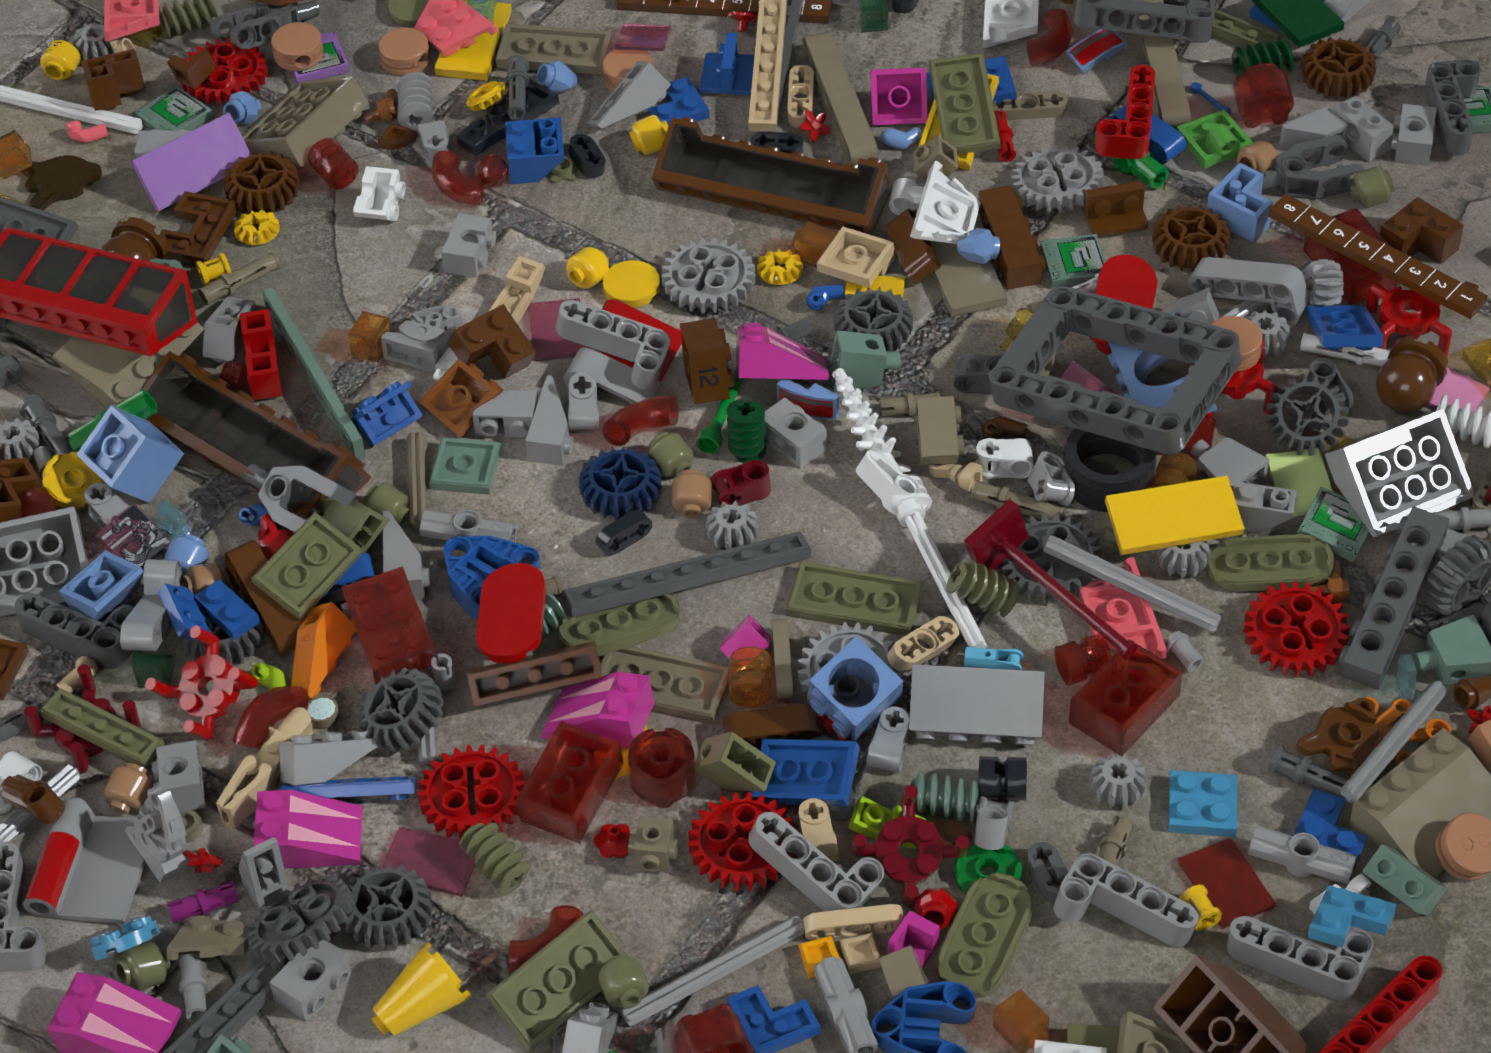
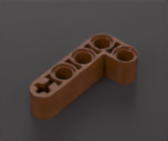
(278, 624)

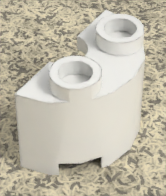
(380, 194)

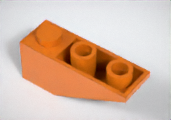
(318, 645)

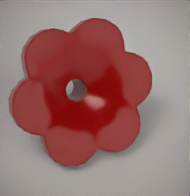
(743, 20)
(613, 840)

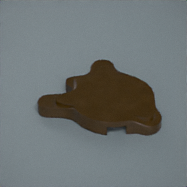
(59, 179)

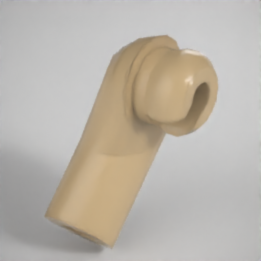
(72, 681)

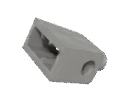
(1230, 459)

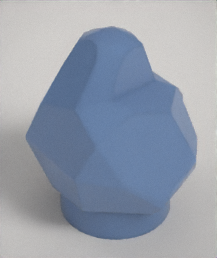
(556, 77)
(242, 108)
(979, 246)

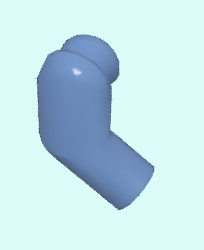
(899, 139)

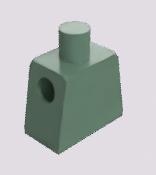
(862, 358)
(1456, 652)

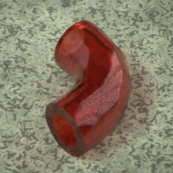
(1054, 41)
(454, 183)
(639, 418)
(265, 712)
(559, 920)

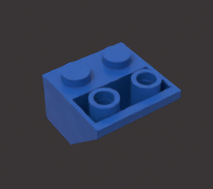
(533, 148)

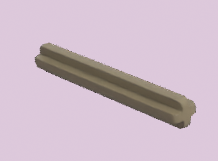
(417, 478)

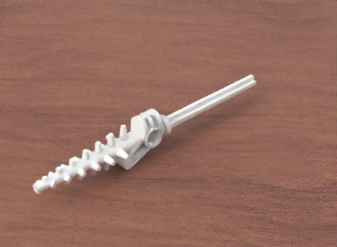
(901, 496)

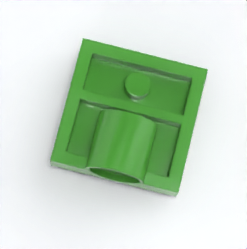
(1214, 138)

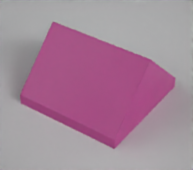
(898, 96)

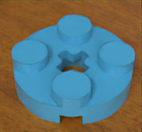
(134, 933)

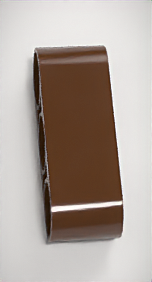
(914, 254)
(781, 722)

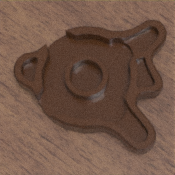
(1344, 735)

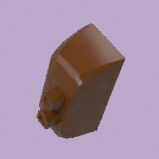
(1224, 1013)

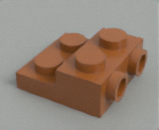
(458, 395)

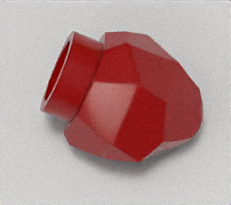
(936, 906)

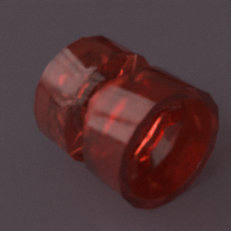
(333, 163)
(1082, 659)

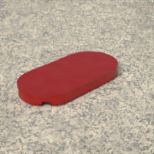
(1127, 280)
(511, 613)

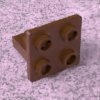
(1115, 209)

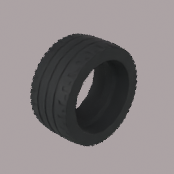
(1093, 487)

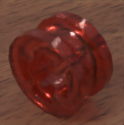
(234, 374)

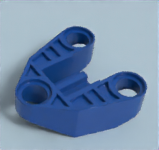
(480, 559)
(918, 1018)

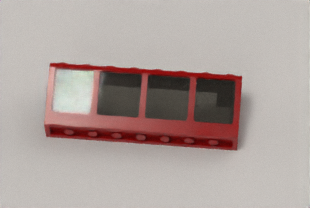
(92, 293)

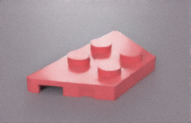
(129, 17)
(452, 25)
(1125, 612)

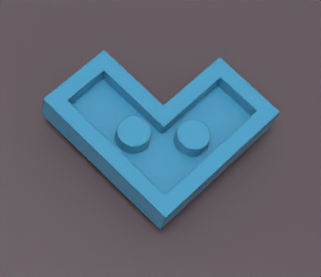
(1344, 909)

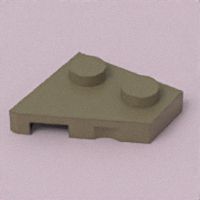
(209, 938)

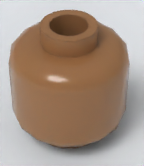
(1258, 156)
(691, 493)
(203, 575)
(128, 788)

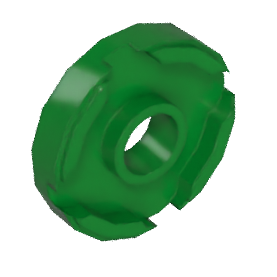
(968, 867)

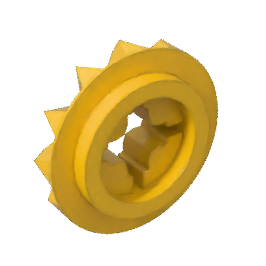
(486, 95)
(249, 235)
(776, 274)

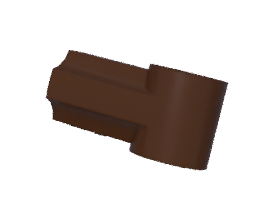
(33, 797)

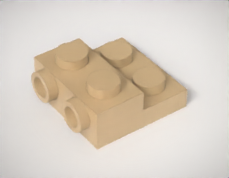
(857, 257)

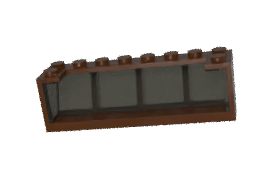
(771, 179)
(238, 433)

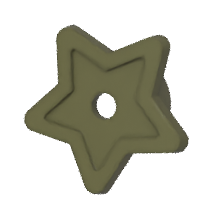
(564, 171)

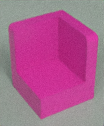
(745, 634)
(918, 933)

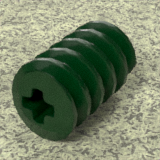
(1271, 52)
(746, 430)

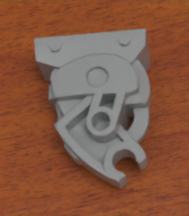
(423, 339)
(160, 835)

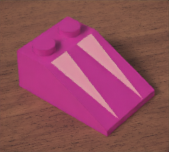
(773, 356)
(607, 706)
(309, 828)
(110, 1018)

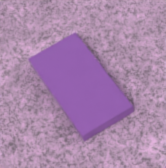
(190, 161)

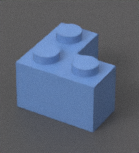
(1241, 202)

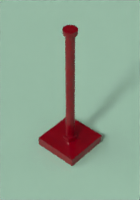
(1001, 537)

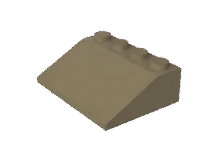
(305, 116)
(112, 372)
(1422, 797)

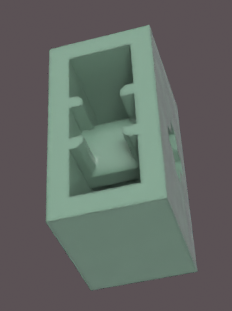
(1404, 880)

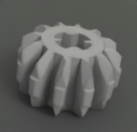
(91, 41)
(1324, 282)
(1274, 331)
(18, 440)
(731, 526)
(1184, 558)
(1117, 780)

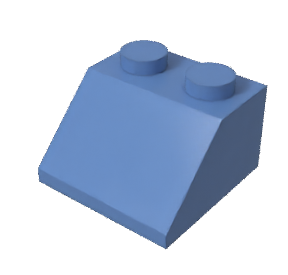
(102, 586)

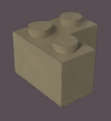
(937, 429)

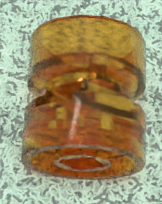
(1174, 470)
(750, 677)

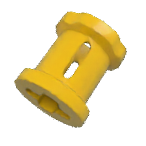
(212, 268)
(1207, 913)

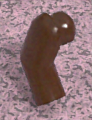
(1003, 426)

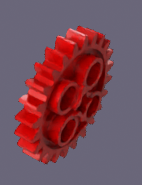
(234, 72)
(1319, 617)
(441, 794)
(721, 856)

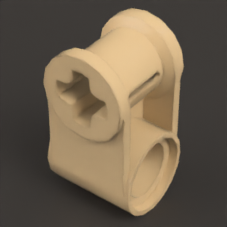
(817, 827)

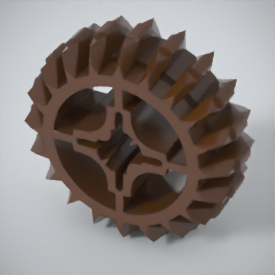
(1338, 68)
(261, 182)
(1189, 235)

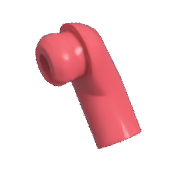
(85, 135)

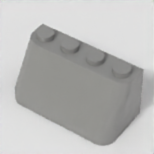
(976, 703)

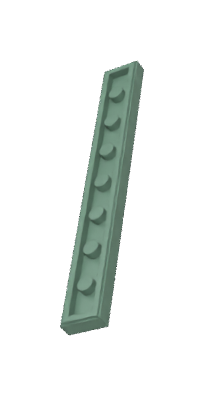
(313, 374)

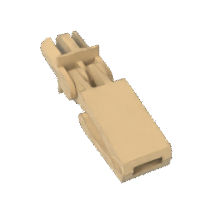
(260, 770)

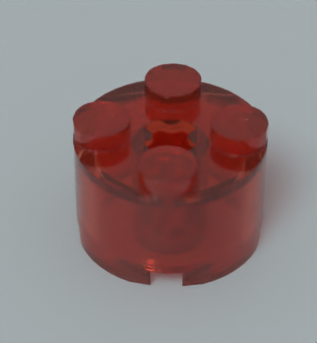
(1263, 95)
(661, 766)
(712, 1032)

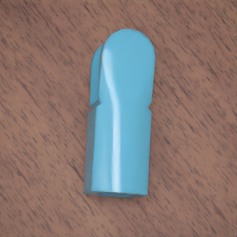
(993, 658)

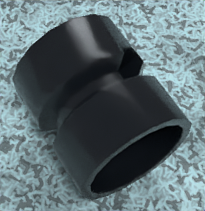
(1002, 778)

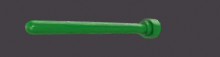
(711, 437)

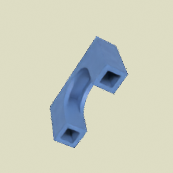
(1134, 369)

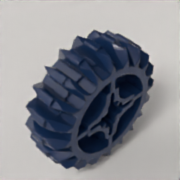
(619, 482)

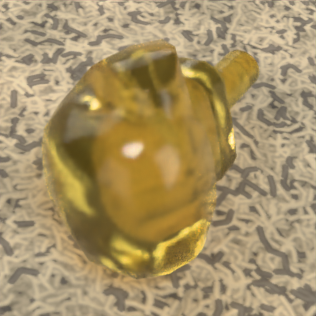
(1015, 326)

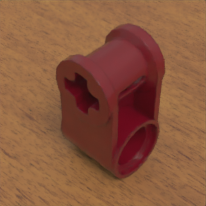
(744, 483)

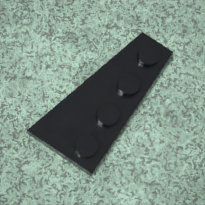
(491, 128)

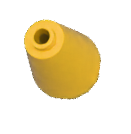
(418, 993)

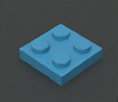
(1202, 803)

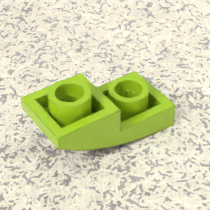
(870, 818)

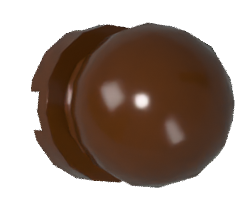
(136, 240)
(1410, 375)

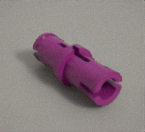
(203, 902)

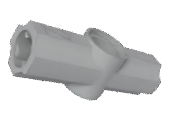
(464, 523)
(1317, 860)
(845, 1006)

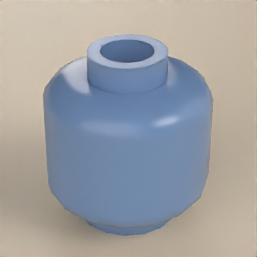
(188, 550)

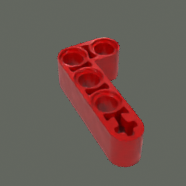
(1130, 136)

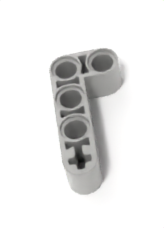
(1254, 281)
(618, 337)
(149, 621)
(813, 861)
(1125, 897)
(15, 938)
(1255, 941)

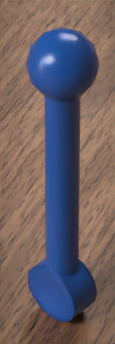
(1197, 88)

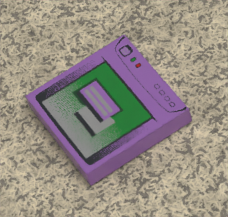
(331, 64)

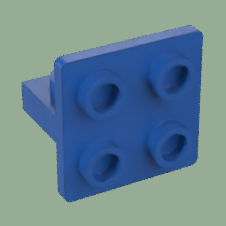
(727, 70)
(387, 414)

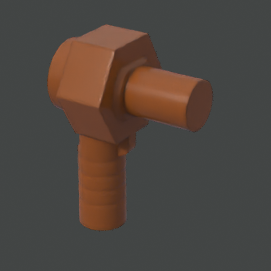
(386, 108)
(1336, 585)

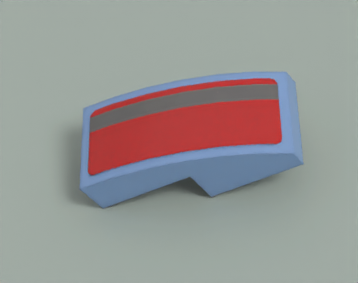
(1094, 48)
(815, 401)

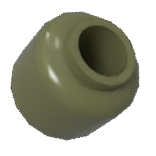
(1372, 187)
(670, 454)
(387, 498)
(142, 966)
(623, 981)

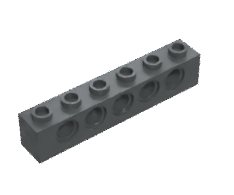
(1371, 666)

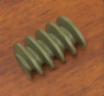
(187, 14)
(984, 586)
(495, 856)

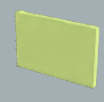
(1299, 473)

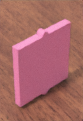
(1459, 387)

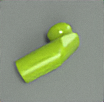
(268, 675)

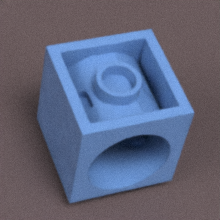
(130, 454)
(858, 661)

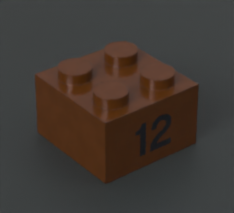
(706, 360)

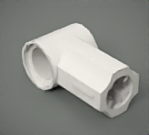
(905, 195)

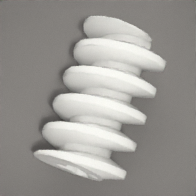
(1467, 422)

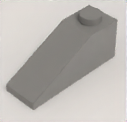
(636, 92)
(224, 331)
(549, 433)
(400, 552)
(263, 873)

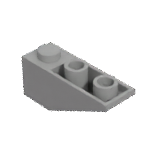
(318, 760)

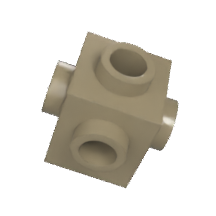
(938, 150)
(653, 844)

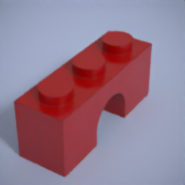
(261, 354)

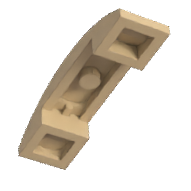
(521, 287)

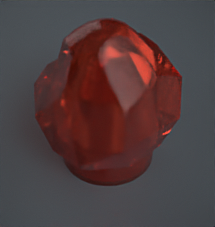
(492, 170)
(35, 502)

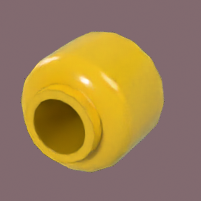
(60, 60)
(648, 134)
(587, 267)

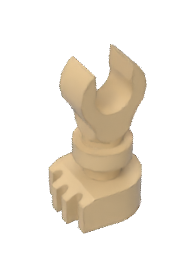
(957, 473)

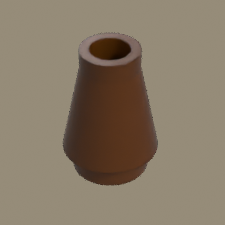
(1472, 692)

